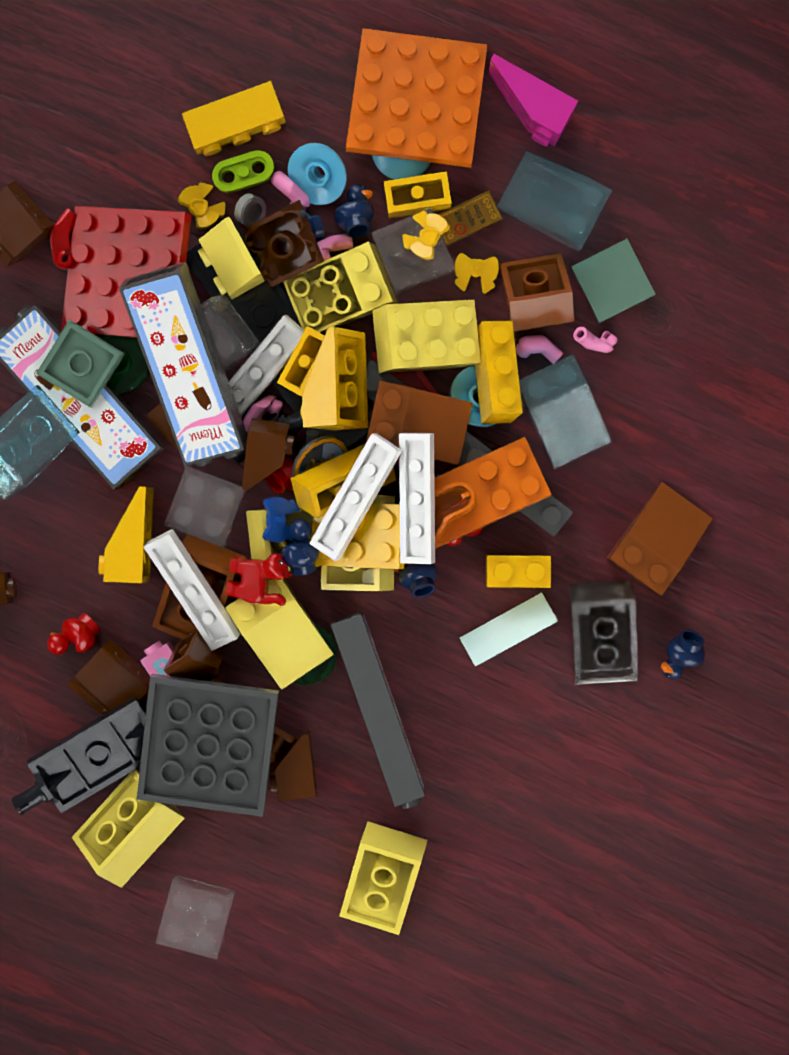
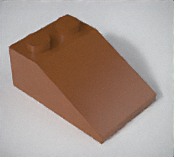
(417, 411)
(660, 539)
(214, 565)

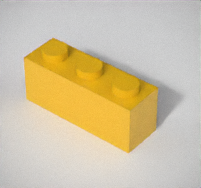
(234, 119)
(498, 373)
(320, 485)

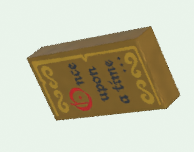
(470, 217)

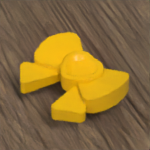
(194, 199)
(433, 226)
(486, 269)

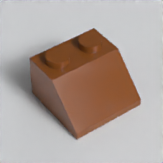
(537, 292)

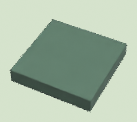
(612, 281)
(80, 363)

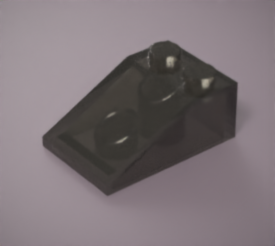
(604, 632)

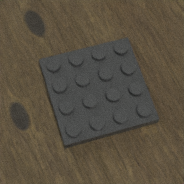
(207, 745)

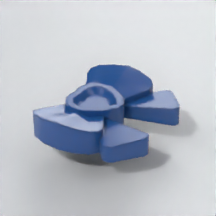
(276, 511)

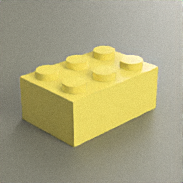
(426, 336)

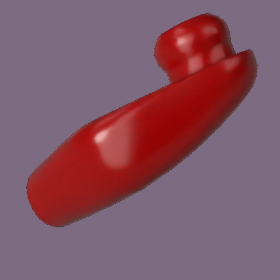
(60, 240)

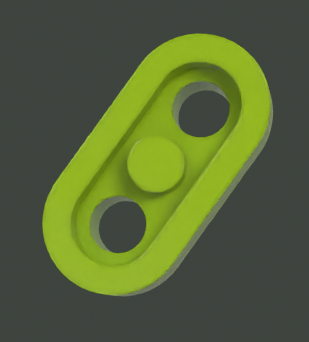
(242, 168)

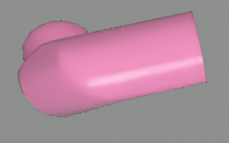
(290, 189)
(334, 243)
(591, 342)
(538, 344)
(260, 408)

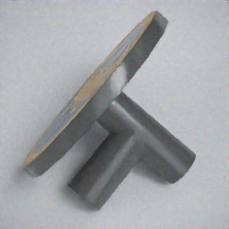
(316, 451)

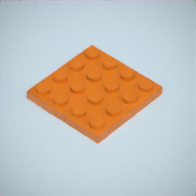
(416, 98)

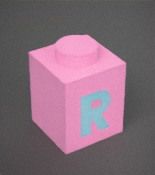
(157, 657)

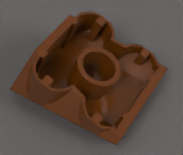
(21, 224)
(283, 243)
(110, 679)

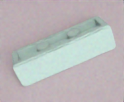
(508, 629)

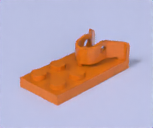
(487, 491)

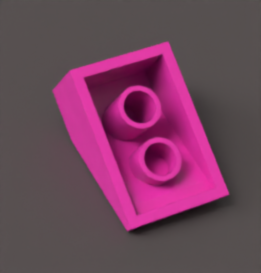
(536, 103)

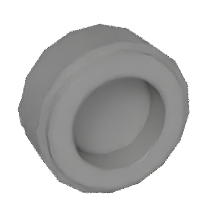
(249, 209)

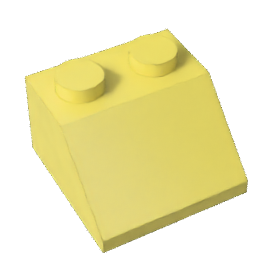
(230, 258)

